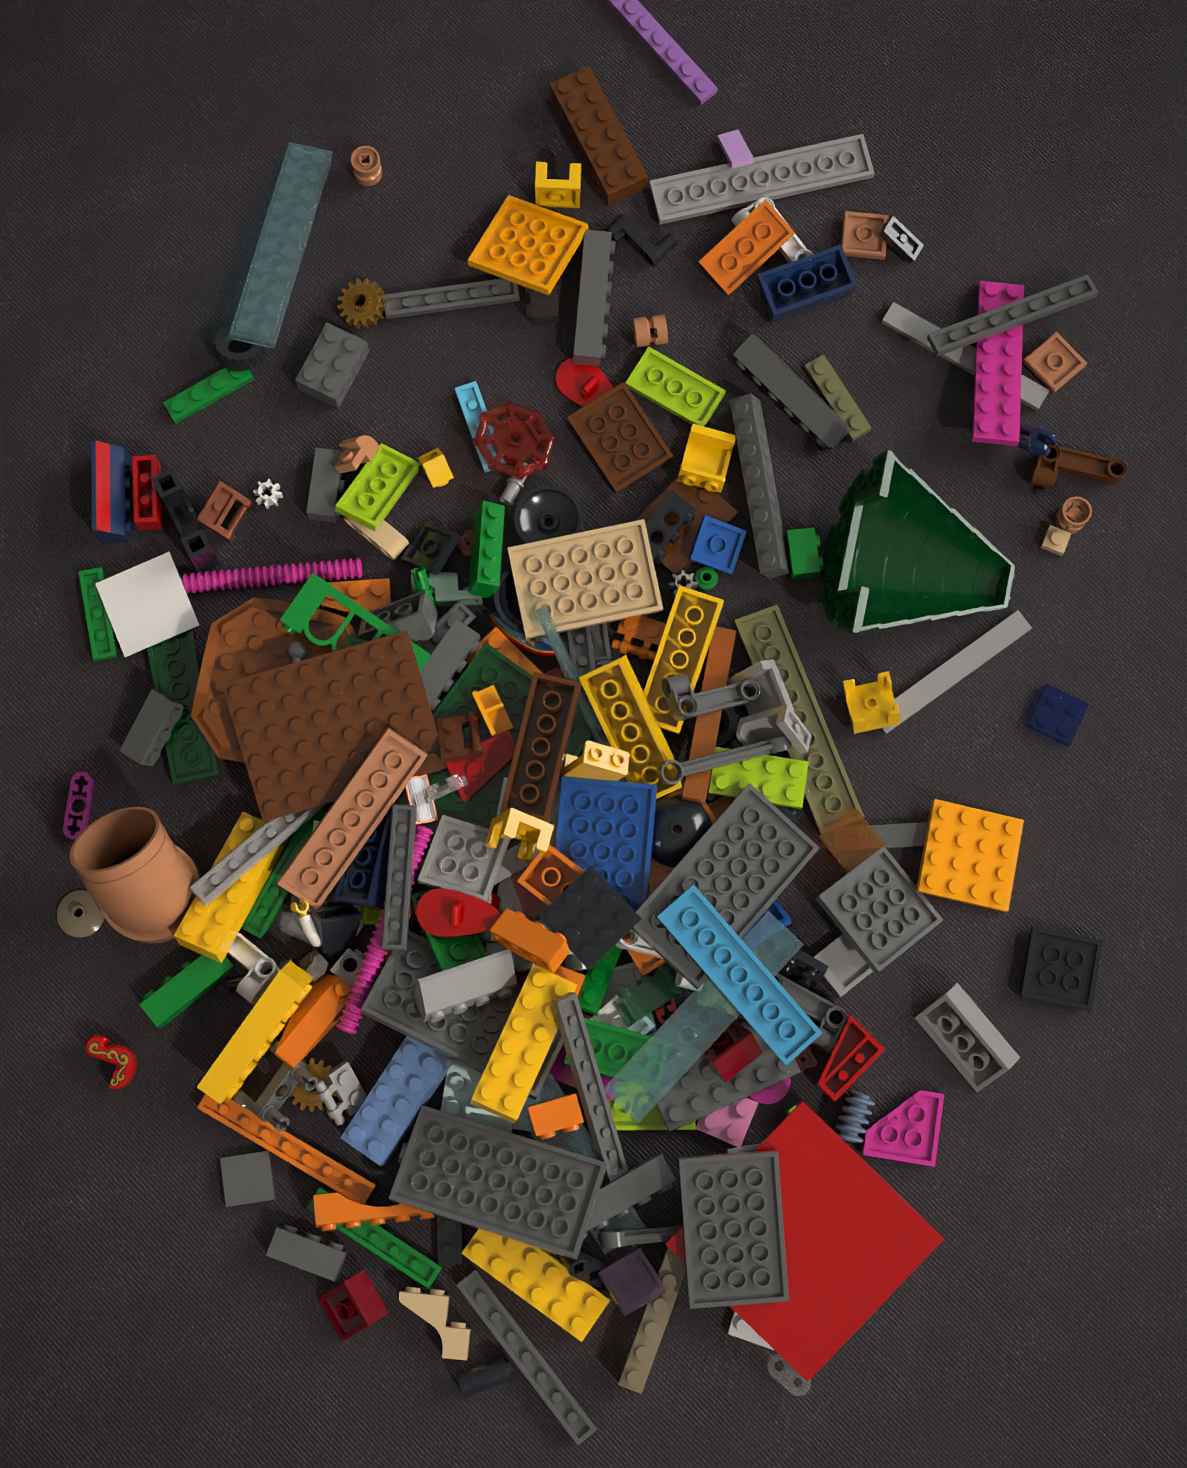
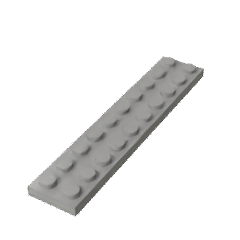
(768, 176)

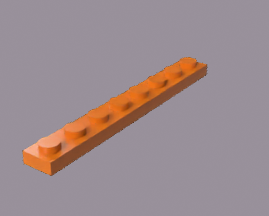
(290, 1149)

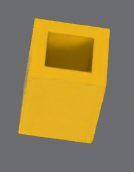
(435, 468)

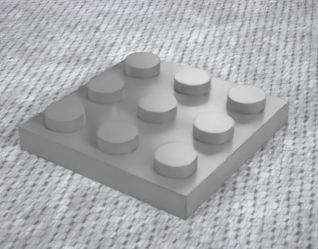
(462, 860)

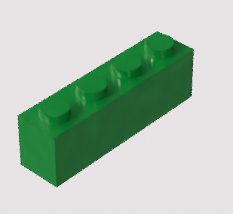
(486, 549)
(184, 988)

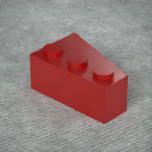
(848, 1059)

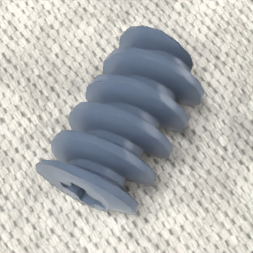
(855, 1116)

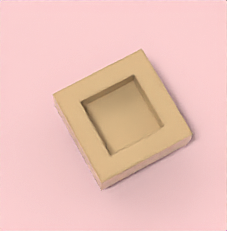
(1055, 540)

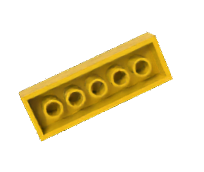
(682, 649)
(630, 723)
(215, 927)
(258, 1028)
(521, 1046)
(539, 1281)

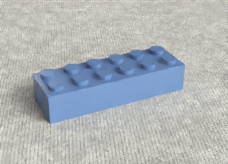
(396, 1100)

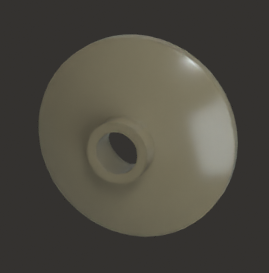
(87, 923)

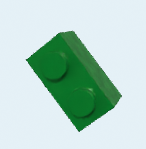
(803, 553)

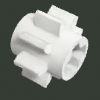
(268, 500)

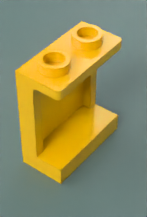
(706, 458)
(597, 763)

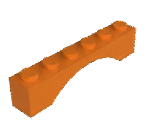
(336, 1210)

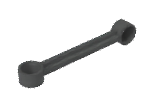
(723, 758)
(639, 1236)

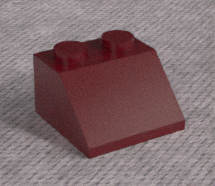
(732, 1051)
(353, 1305)

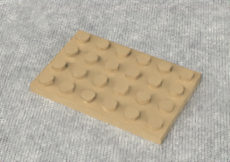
(586, 578)

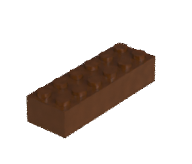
(598, 136)
(541, 746)

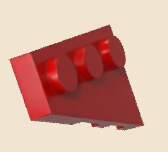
(478, 771)

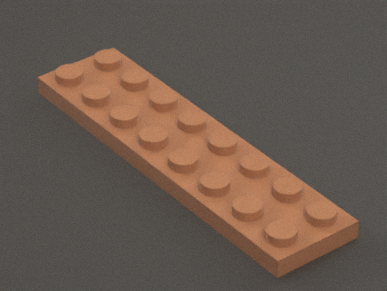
(352, 818)

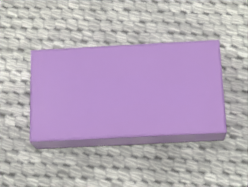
(735, 149)

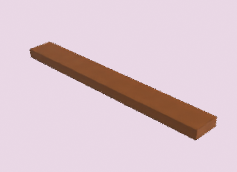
(707, 725)

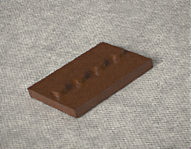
(620, 437)
(705, 503)

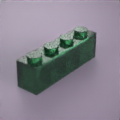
(648, 995)

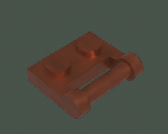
(218, 507)
(452, 740)

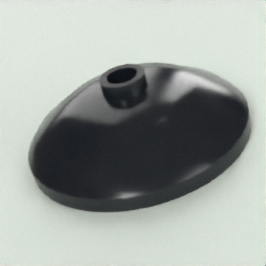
(546, 504)
(507, 604)
(673, 811)

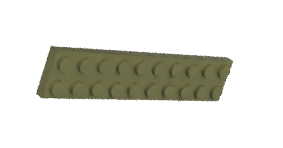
(827, 783)

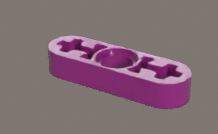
(87, 789)

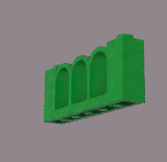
(309, 599)

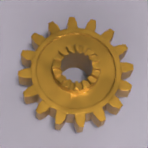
(367, 313)
(306, 1097)

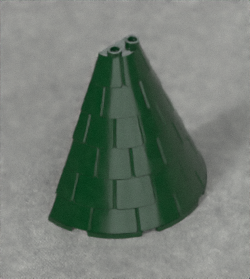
(906, 555)

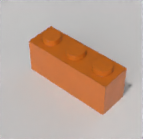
(530, 940)

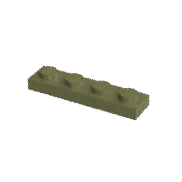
(837, 396)

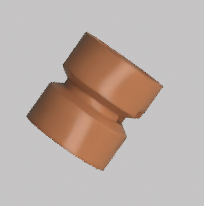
(366, 165)
(642, 327)
(1073, 514)

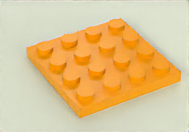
(528, 245)
(969, 855)

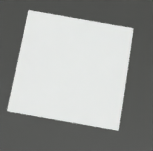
(147, 604)

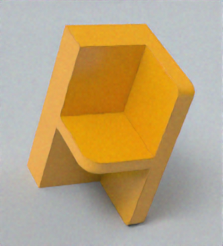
(492, 711)

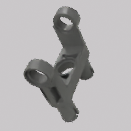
(270, 1102)

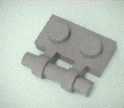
(347, 1089)

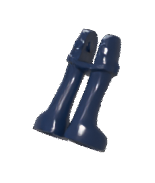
(1037, 439)

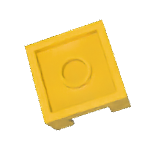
(555, 191)
(871, 704)
(521, 826)

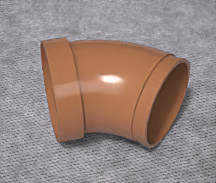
(145, 893)

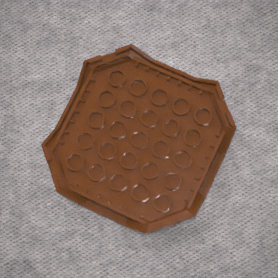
(247, 644)

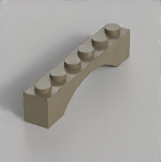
(652, 1325)

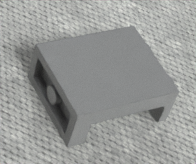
(771, 685)
(773, 724)
(845, 966)

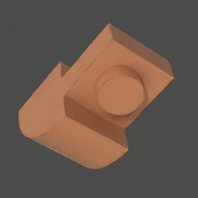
(355, 452)

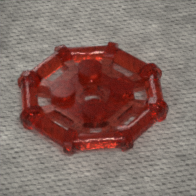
(509, 450)

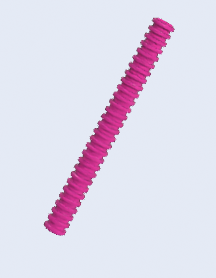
(271, 575)
(375, 954)

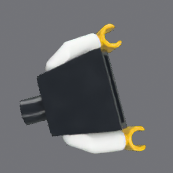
(330, 927)

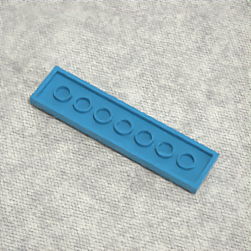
(739, 975)

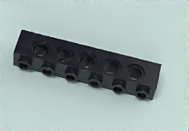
(674, 506)

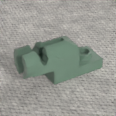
(447, 590)

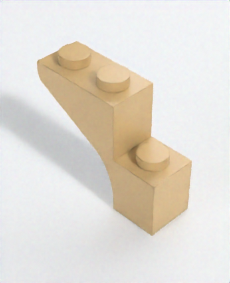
(434, 1310)

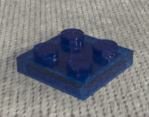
(1057, 715)

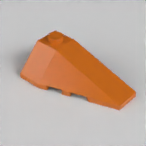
(313, 1018)

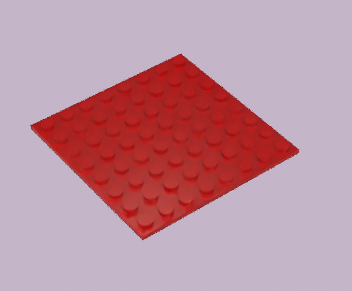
(844, 1243)

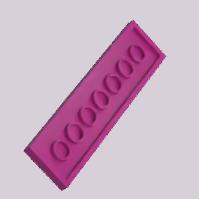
(998, 372)

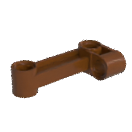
(1076, 462)

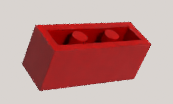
(145, 495)

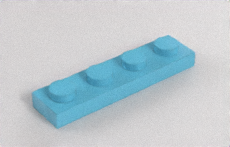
(472, 406)

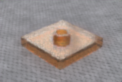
(851, 840)

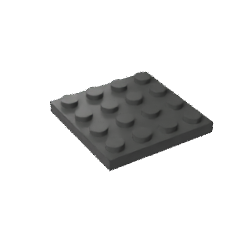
(879, 910)

